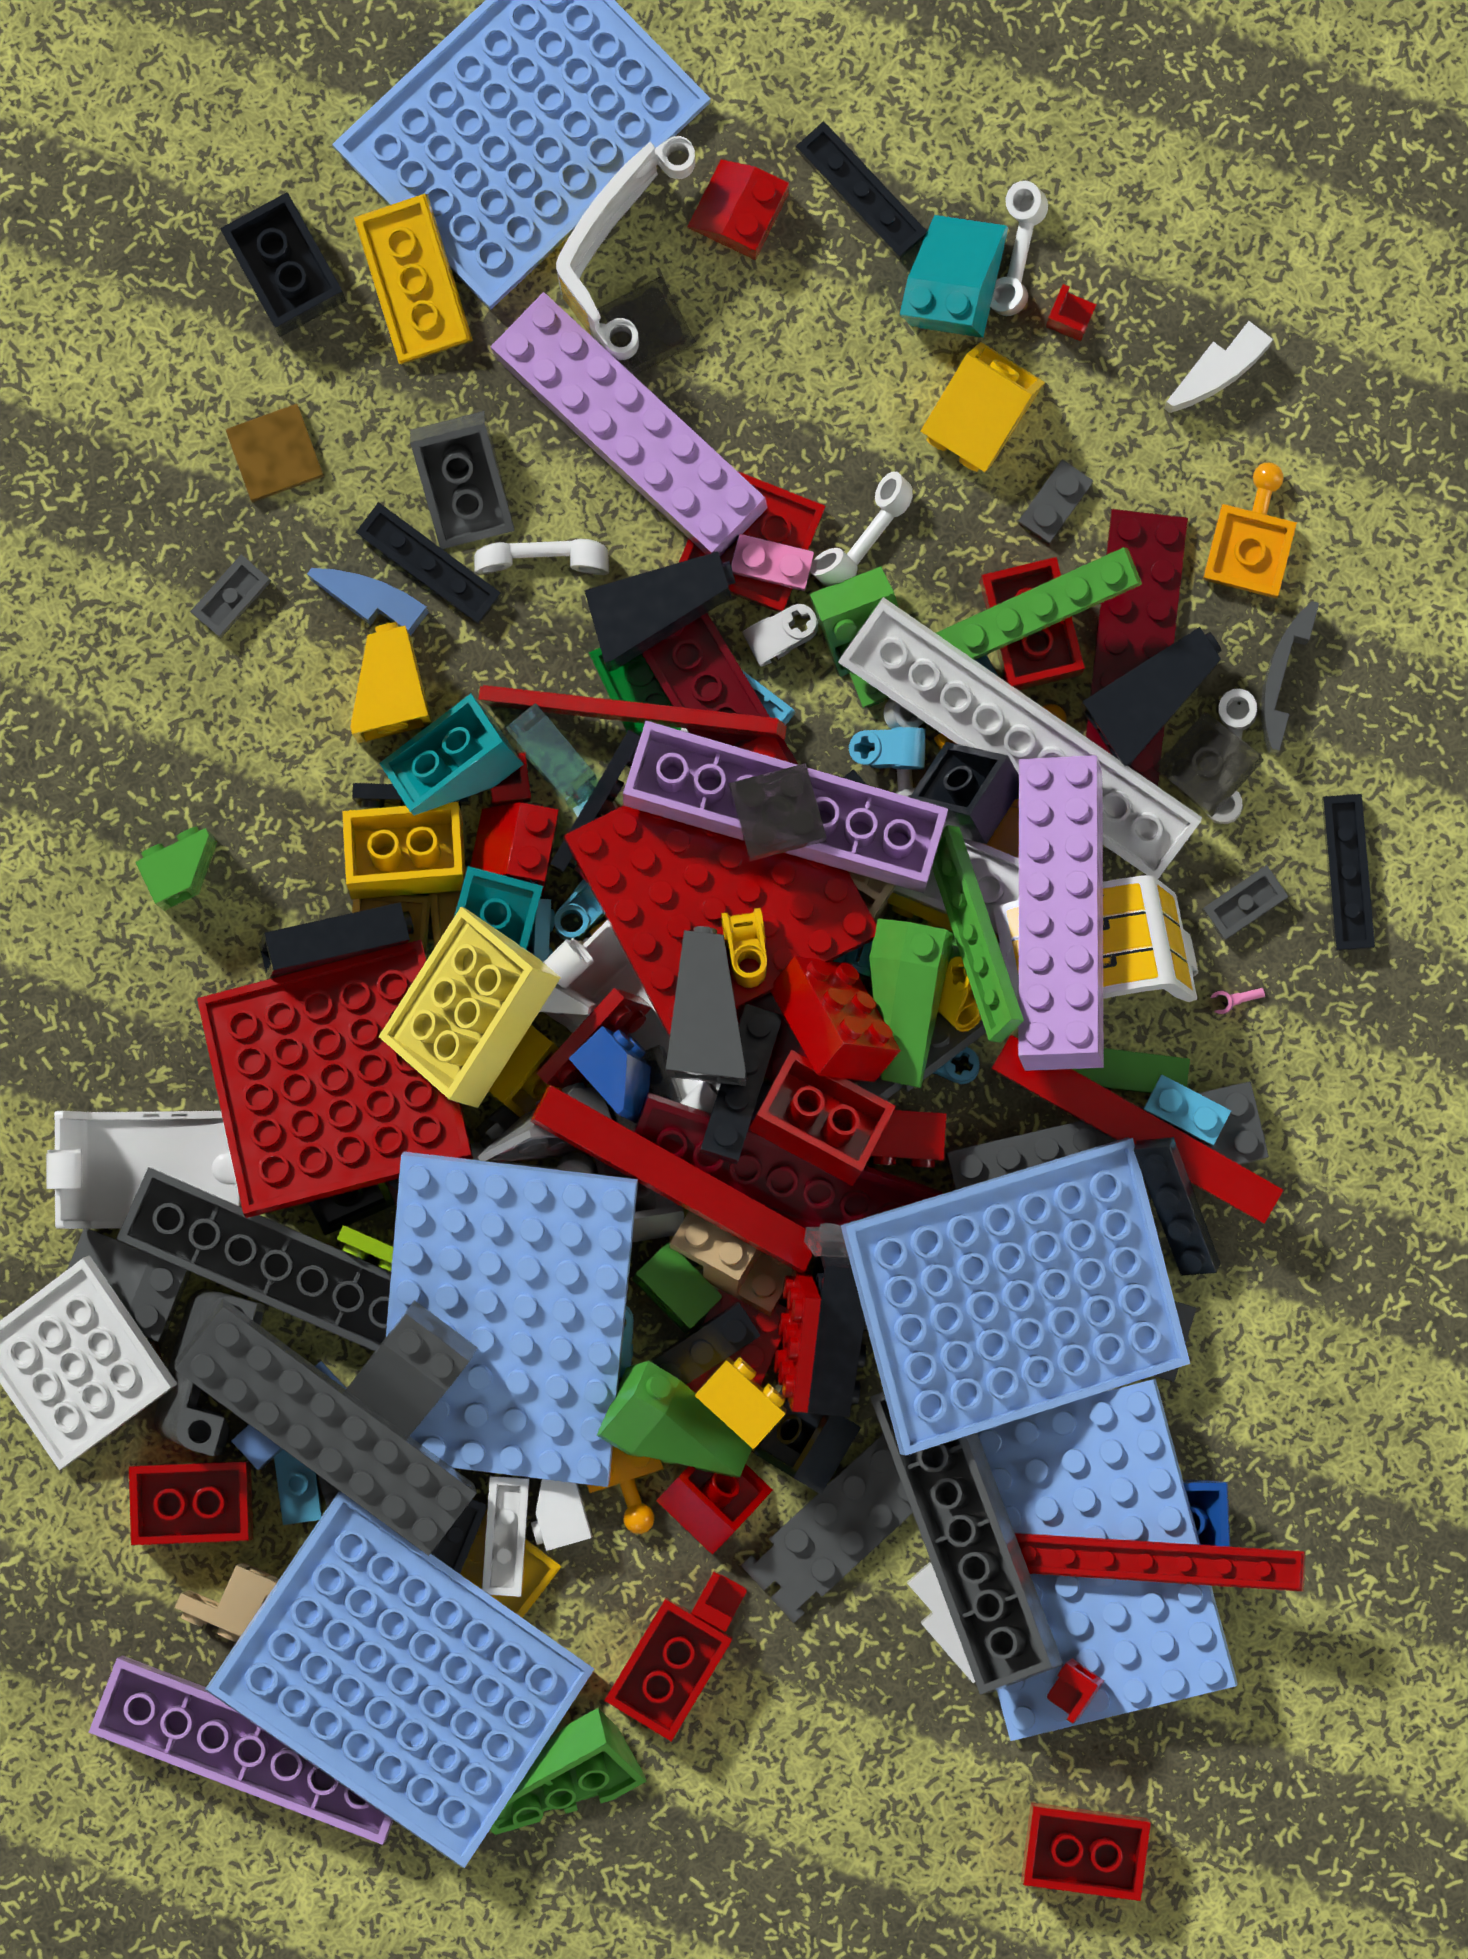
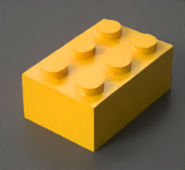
(402, 852)
(742, 1402)

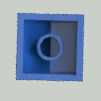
(615, 1070)
(1209, 1510)

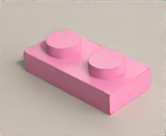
(772, 562)

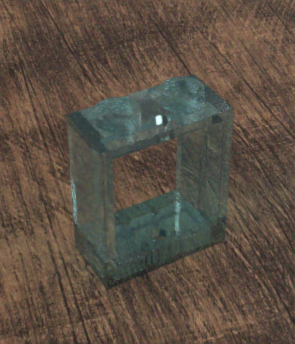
(552, 756)

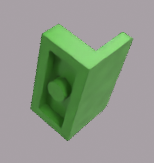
(677, 1288)

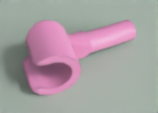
(1238, 998)

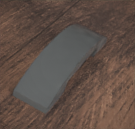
(1275, 721)

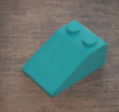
(954, 276)
(451, 758)
(501, 902)

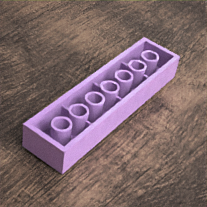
(629, 426)
(864, 825)
(1061, 913)
(205, 1736)

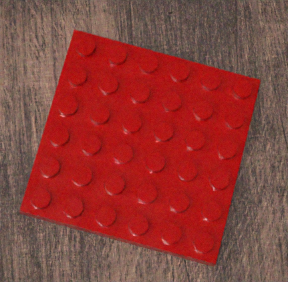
(673, 876)
(313, 1089)

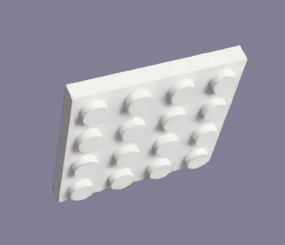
(78, 1363)

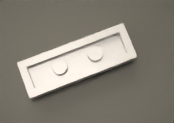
(505, 1536)

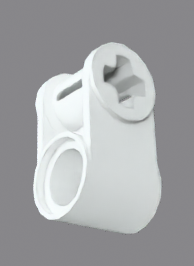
(775, 637)

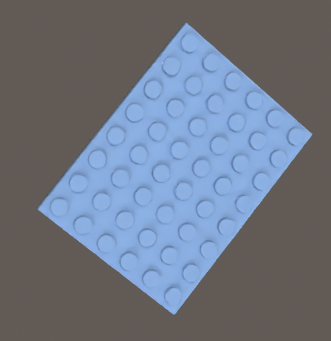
(520, 129)
(539, 1283)
(1015, 1295)
(1108, 1474)
(400, 1679)

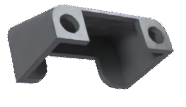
(177, 1410)

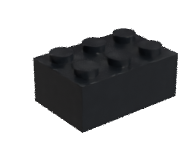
(283, 264)

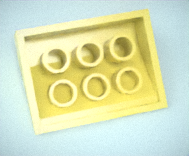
(469, 1008)

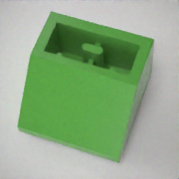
(847, 606)
(179, 869)

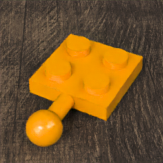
(1250, 546)
(624, 1470)

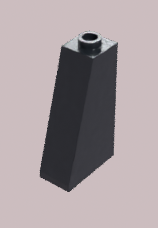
(655, 604)
(1146, 698)
(334, 939)

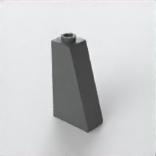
(704, 1020)

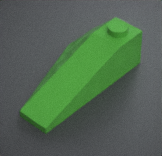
(907, 985)
(665, 1421)
(574, 1765)

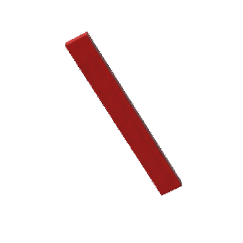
(633, 712)
(1125, 1120)
(673, 1178)
(1163, 1562)

